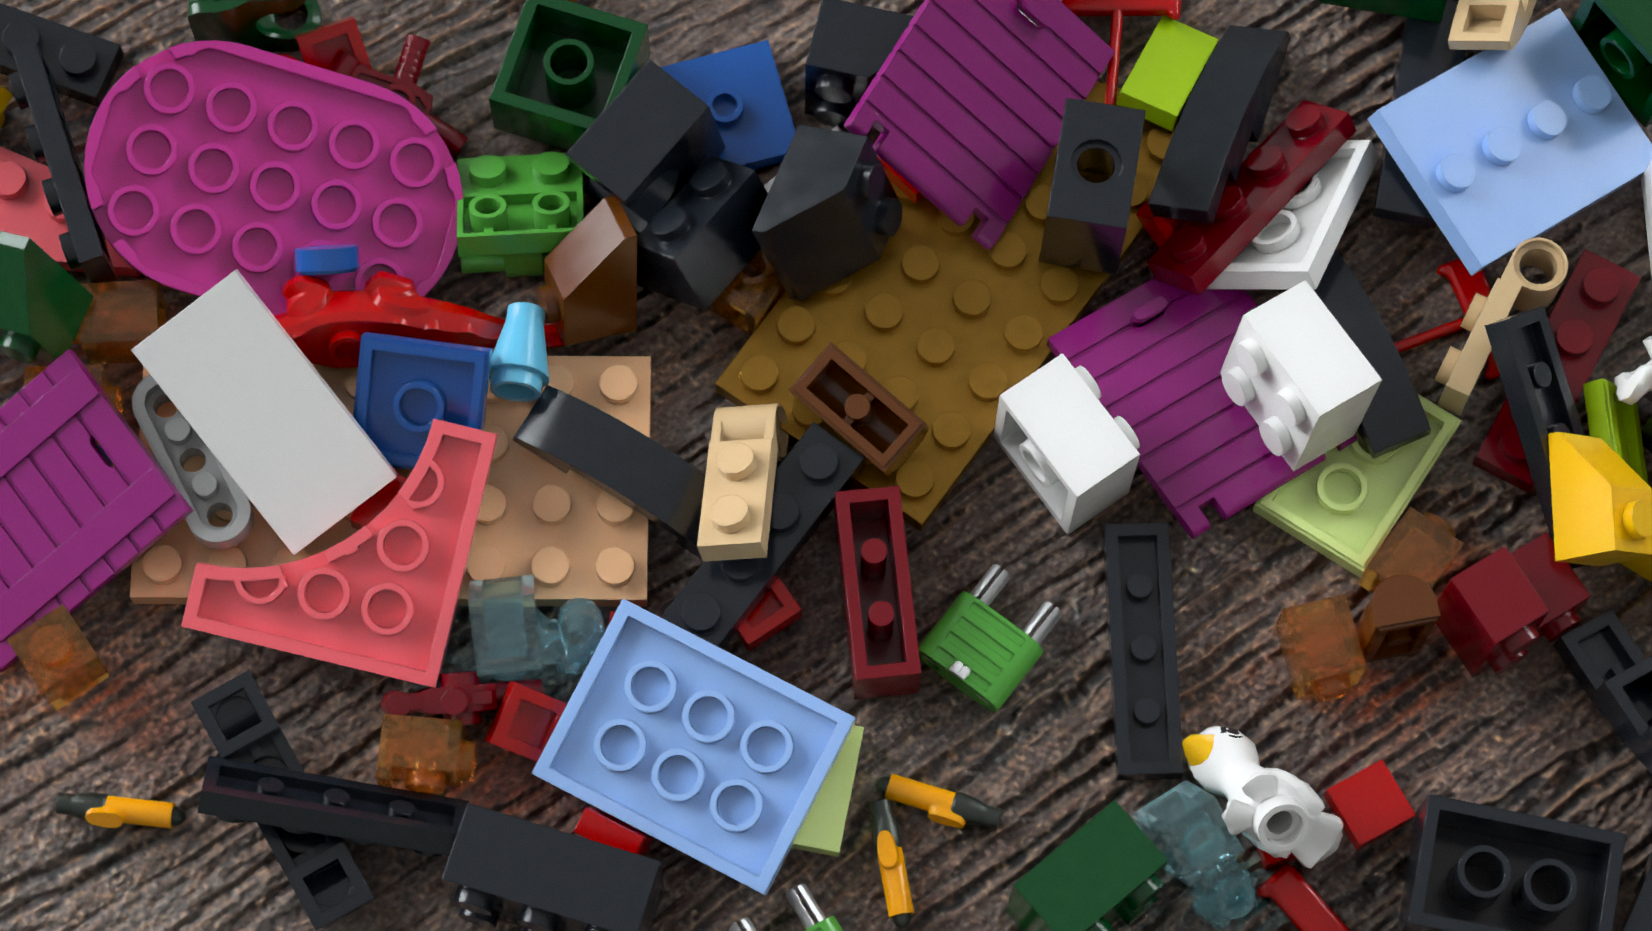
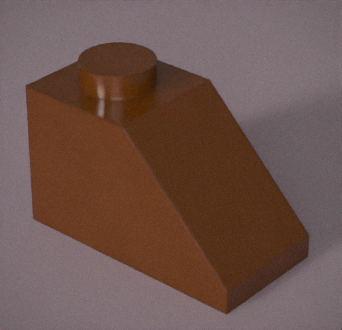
(593, 277)

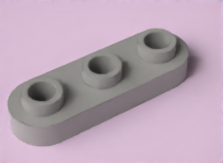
(206, 490)

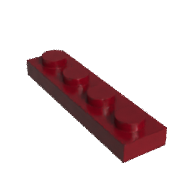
(1262, 189)
(1581, 329)

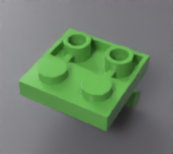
(516, 211)

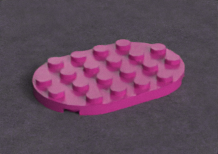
(245, 154)

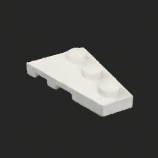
(1307, 229)

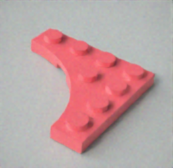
(383, 592)

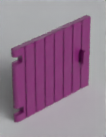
(979, 101)
(1171, 393)
(63, 506)

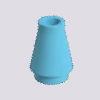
(520, 355)

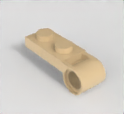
(1462, 368)
(741, 481)

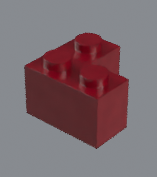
(1508, 604)

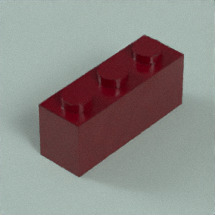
(877, 592)

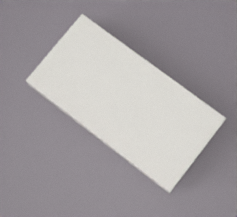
(264, 412)

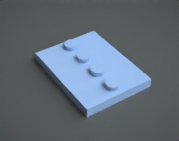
(1514, 141)
(694, 746)

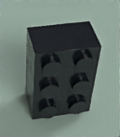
(1507, 871)
(547, 878)

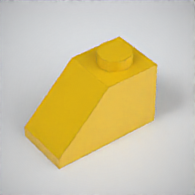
(1597, 503)

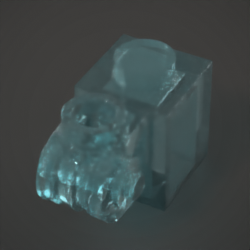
(517, 638)
(1200, 852)

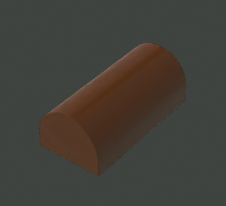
(860, 409)
(1397, 618)

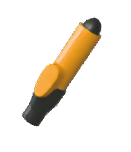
(943, 806)
(114, 811)
(888, 846)

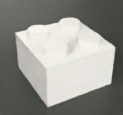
(1298, 376)
(1067, 442)

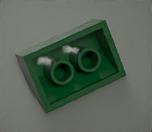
(37, 302)

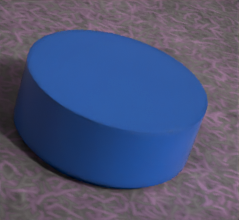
(327, 259)

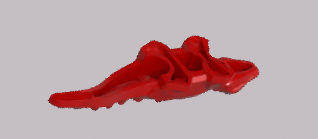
(330, 322)

